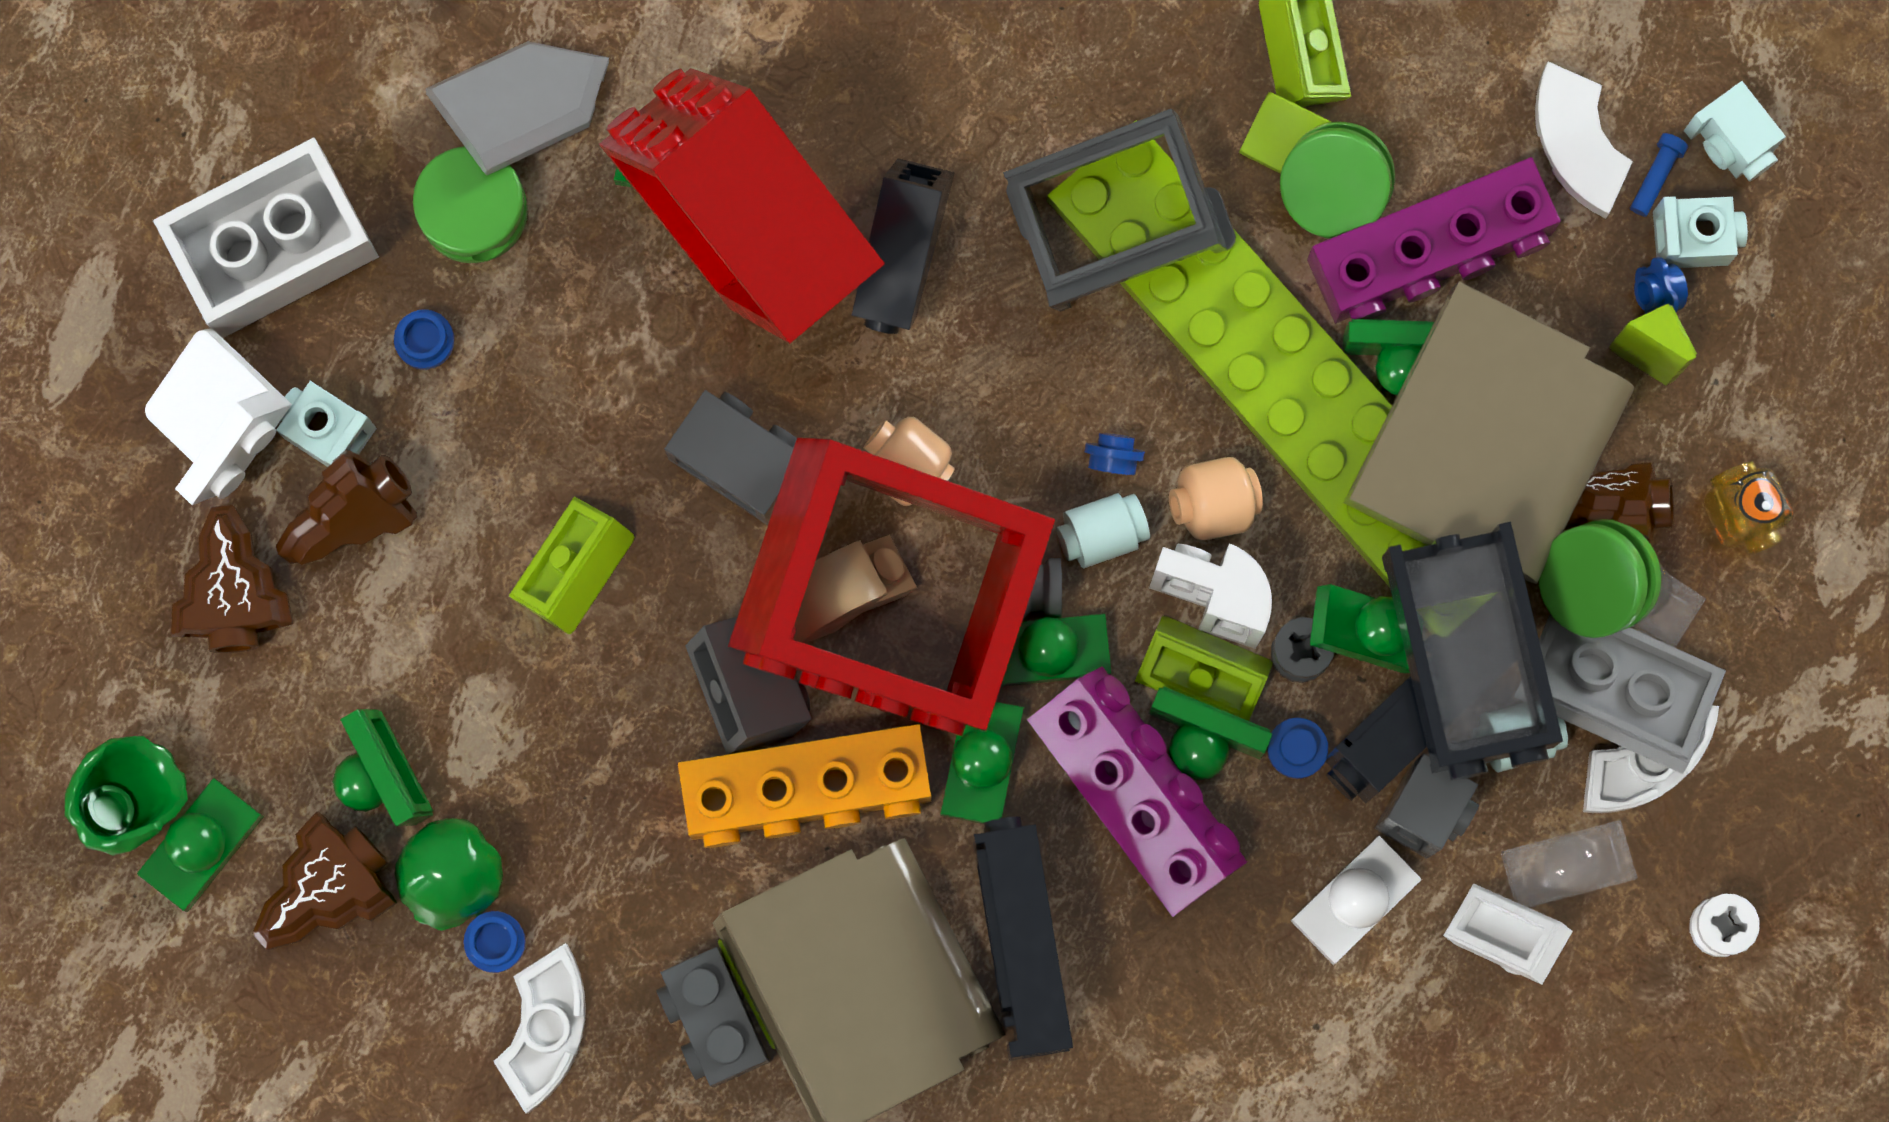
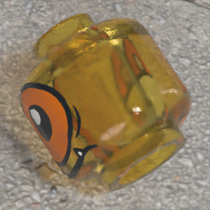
(1748, 507)

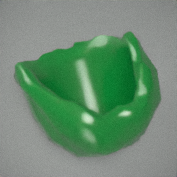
(124, 794)
(448, 873)

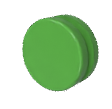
(1337, 179)
(466, 211)
(1600, 578)

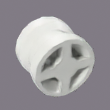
(1711, 925)

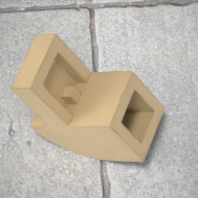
(850, 584)

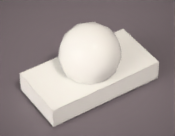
(1356, 900)
(1508, 934)

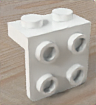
(215, 414)

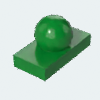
(1392, 341)
(1358, 627)
(1058, 650)
(1206, 734)
(982, 767)
(379, 772)
(200, 845)

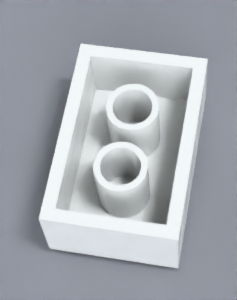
(265, 238)

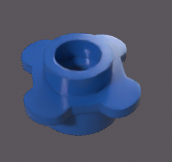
(1660, 286)

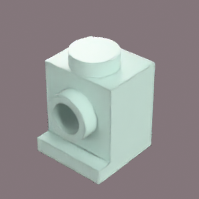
(1737, 133)
(1684, 245)
(343, 431)

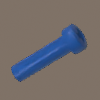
(1670, 148)

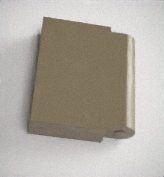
(1491, 430)
(859, 983)

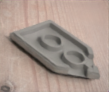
(520, 101)

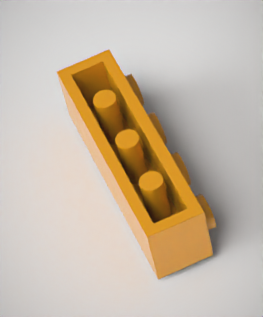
(805, 783)

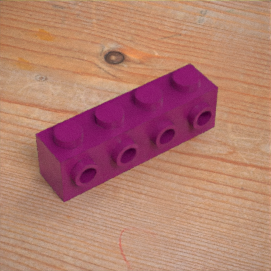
(1434, 241)
(1138, 790)

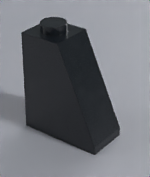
(905, 239)

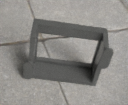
(1212, 227)

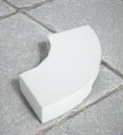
(1574, 139)
(1626, 779)
(548, 1028)

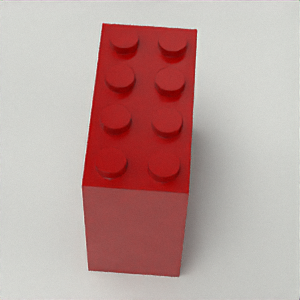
(740, 201)
(789, 554)

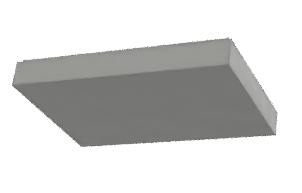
(1631, 690)

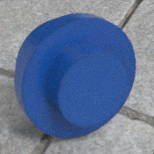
(424, 339)
(1114, 454)
(1297, 748)
(494, 942)

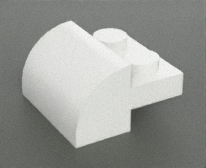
(1233, 593)

